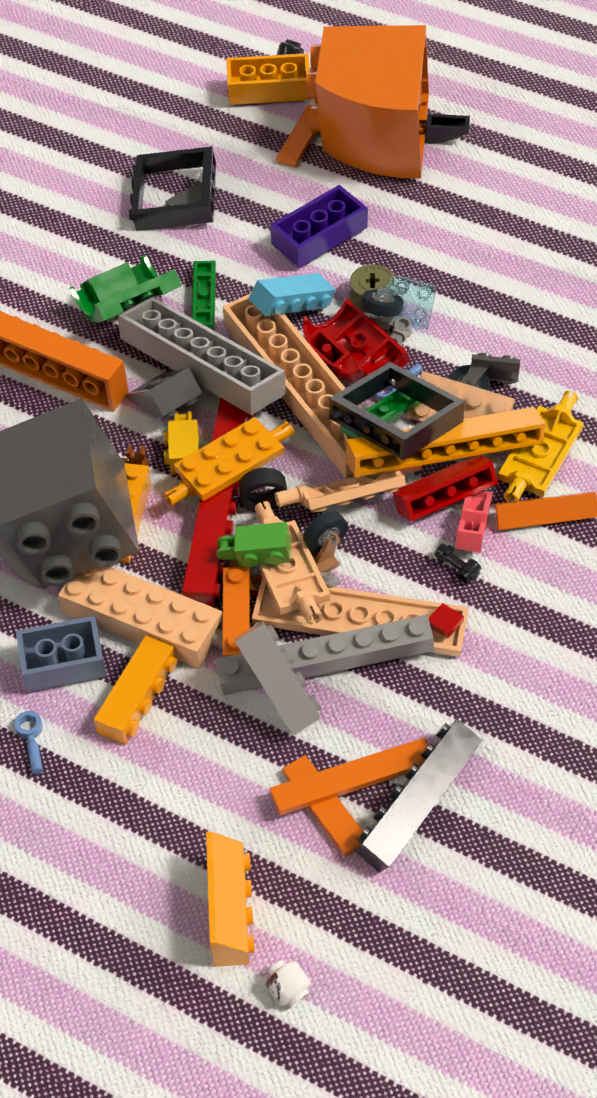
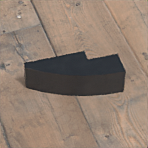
(444, 127)

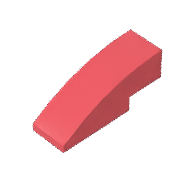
(473, 521)

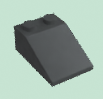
(166, 393)

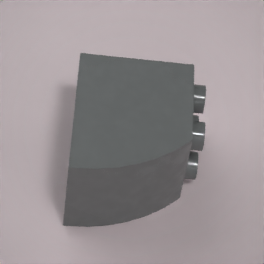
(62, 498)

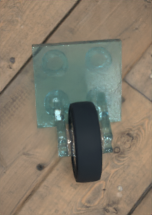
(402, 298)

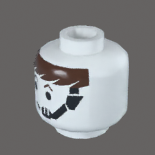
(288, 983)

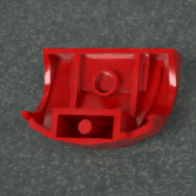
(353, 343)

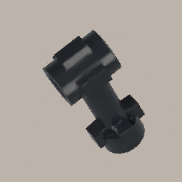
(467, 571)

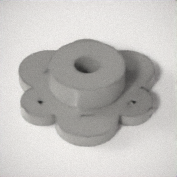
(330, 579)

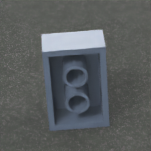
(60, 653)

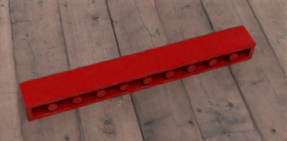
(212, 522)

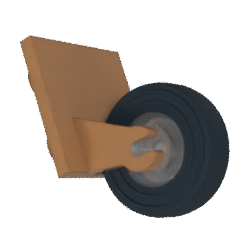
(322, 538)

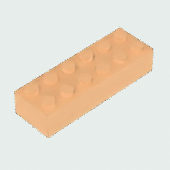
(140, 608)

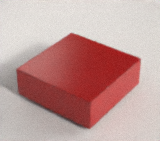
(445, 620)

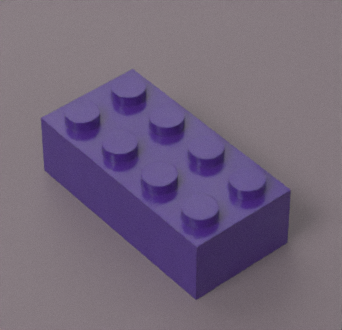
(319, 226)

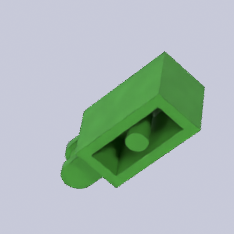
(257, 545)

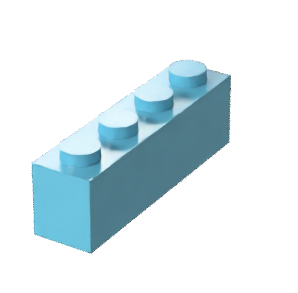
(291, 294)

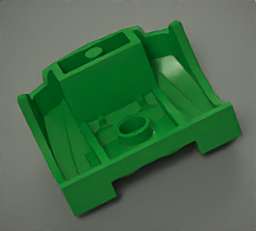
(121, 288)

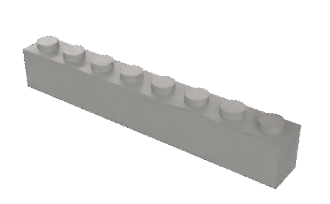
(337, 652)

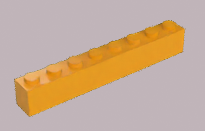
(468, 439)

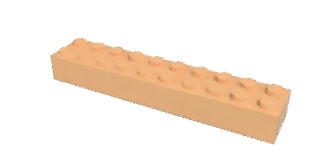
(307, 377)

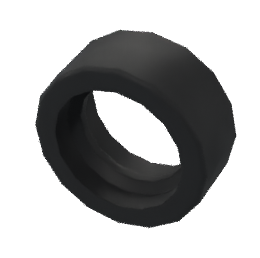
(261, 478)

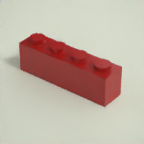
(445, 487)

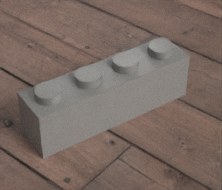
(278, 678)

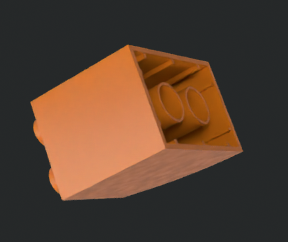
(371, 96)

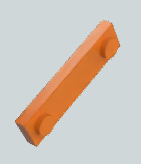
(235, 607)

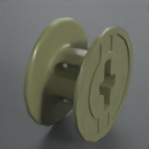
(368, 278)

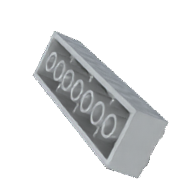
(212, 358)

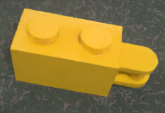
(181, 439)

